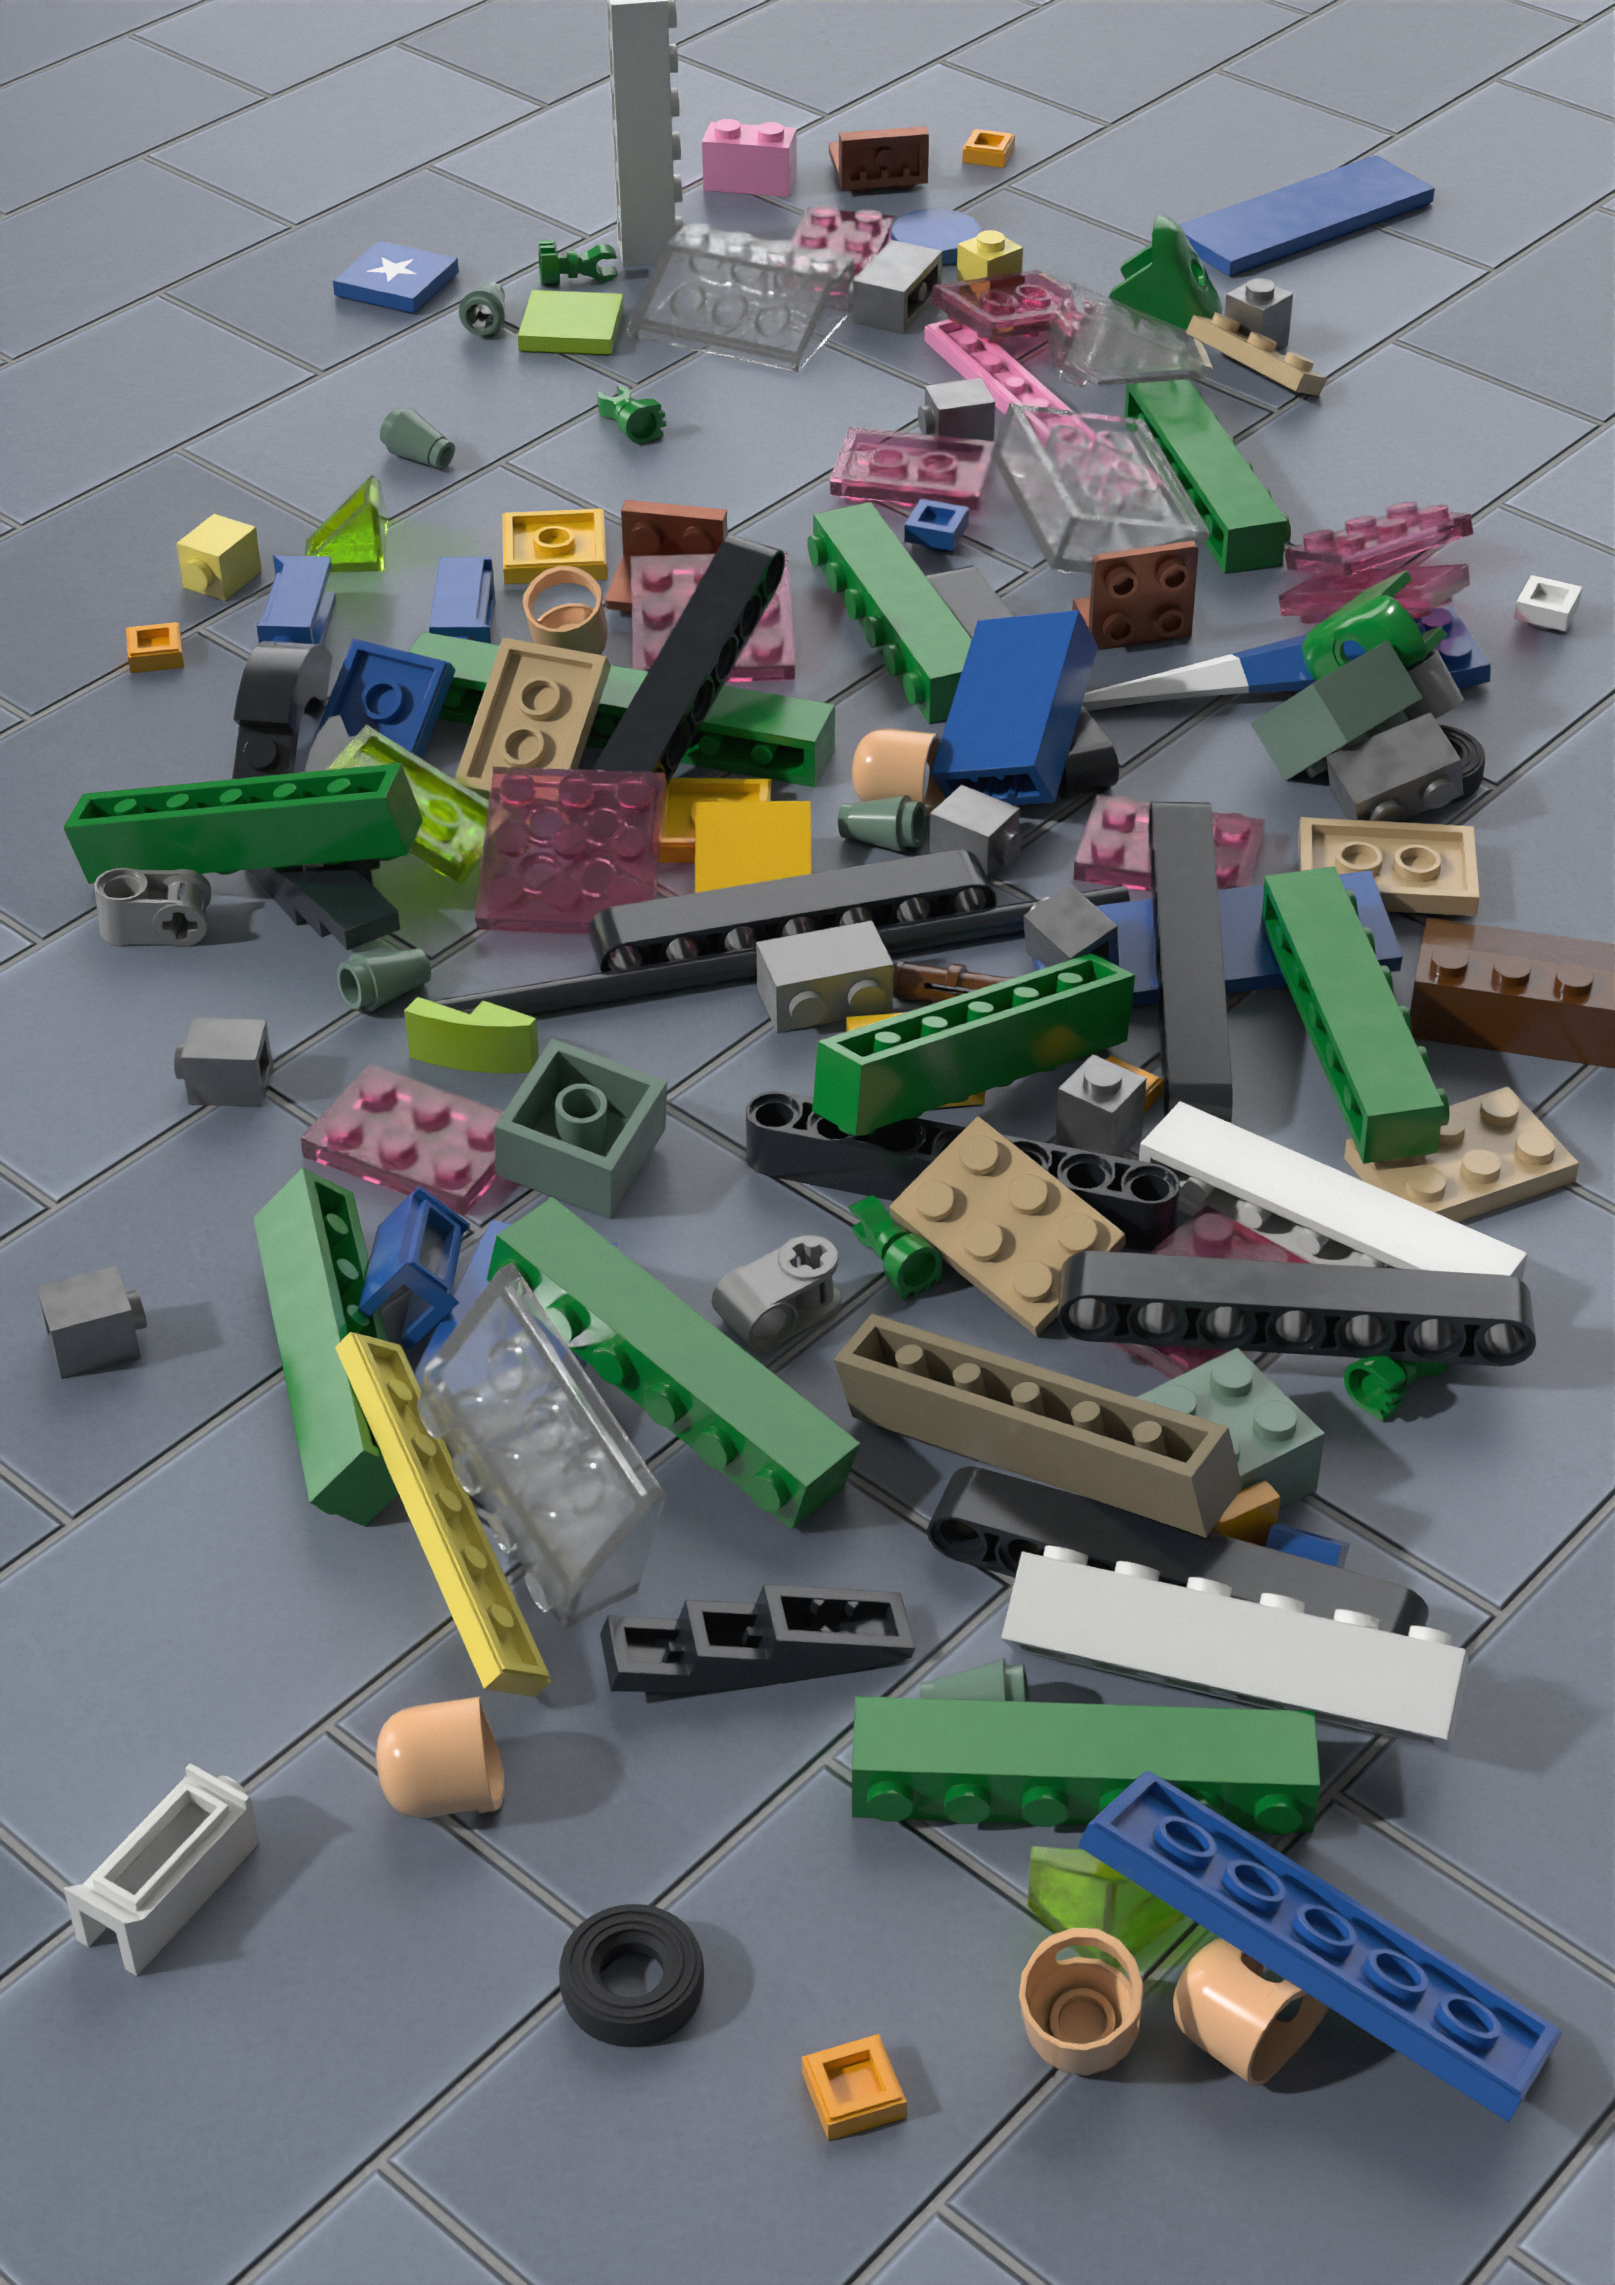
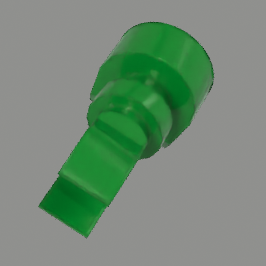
(553, 265)
(636, 419)
(906, 1257)
(1380, 1383)

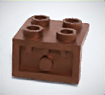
(881, 158)
(661, 531)
(1141, 595)

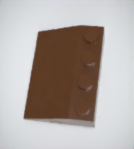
(1515, 992)

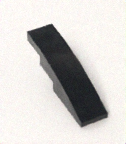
(331, 901)
(778, 1640)

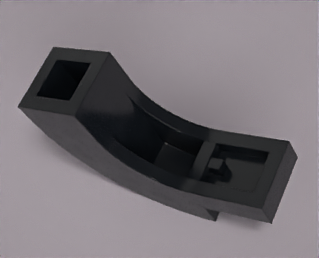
(271, 703)

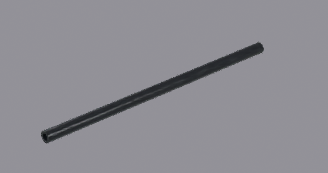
(743, 962)

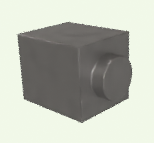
(1261, 309)
(958, 410)
(978, 825)
(1069, 928)
(225, 1062)
(1100, 1108)
(91, 1321)

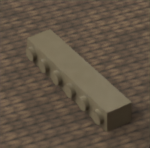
(1041, 1424)

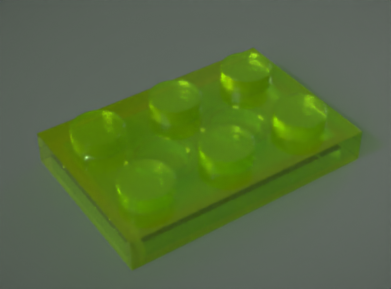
(451, 813)

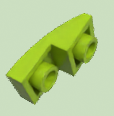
(483, 1041)

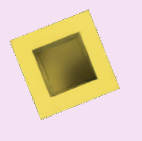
(988, 256)
(219, 557)

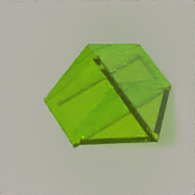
(354, 532)
(1082, 1892)

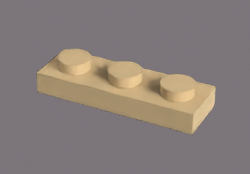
(1258, 353)

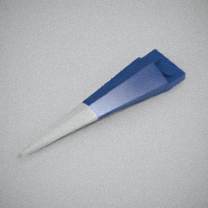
(1282, 668)

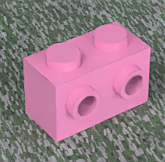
(749, 158)

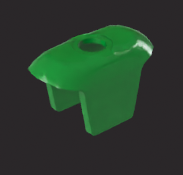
(1168, 278)
(1369, 621)

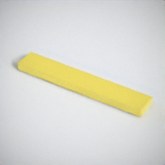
(444, 1519)

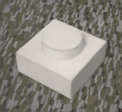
(1548, 603)

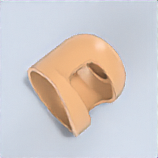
(571, 624)
(895, 764)
(440, 1760)
(1081, 2008)
(1233, 2012)

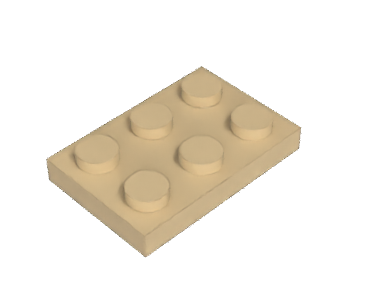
(533, 711)
(1412, 863)
(1484, 1160)
(1003, 1222)

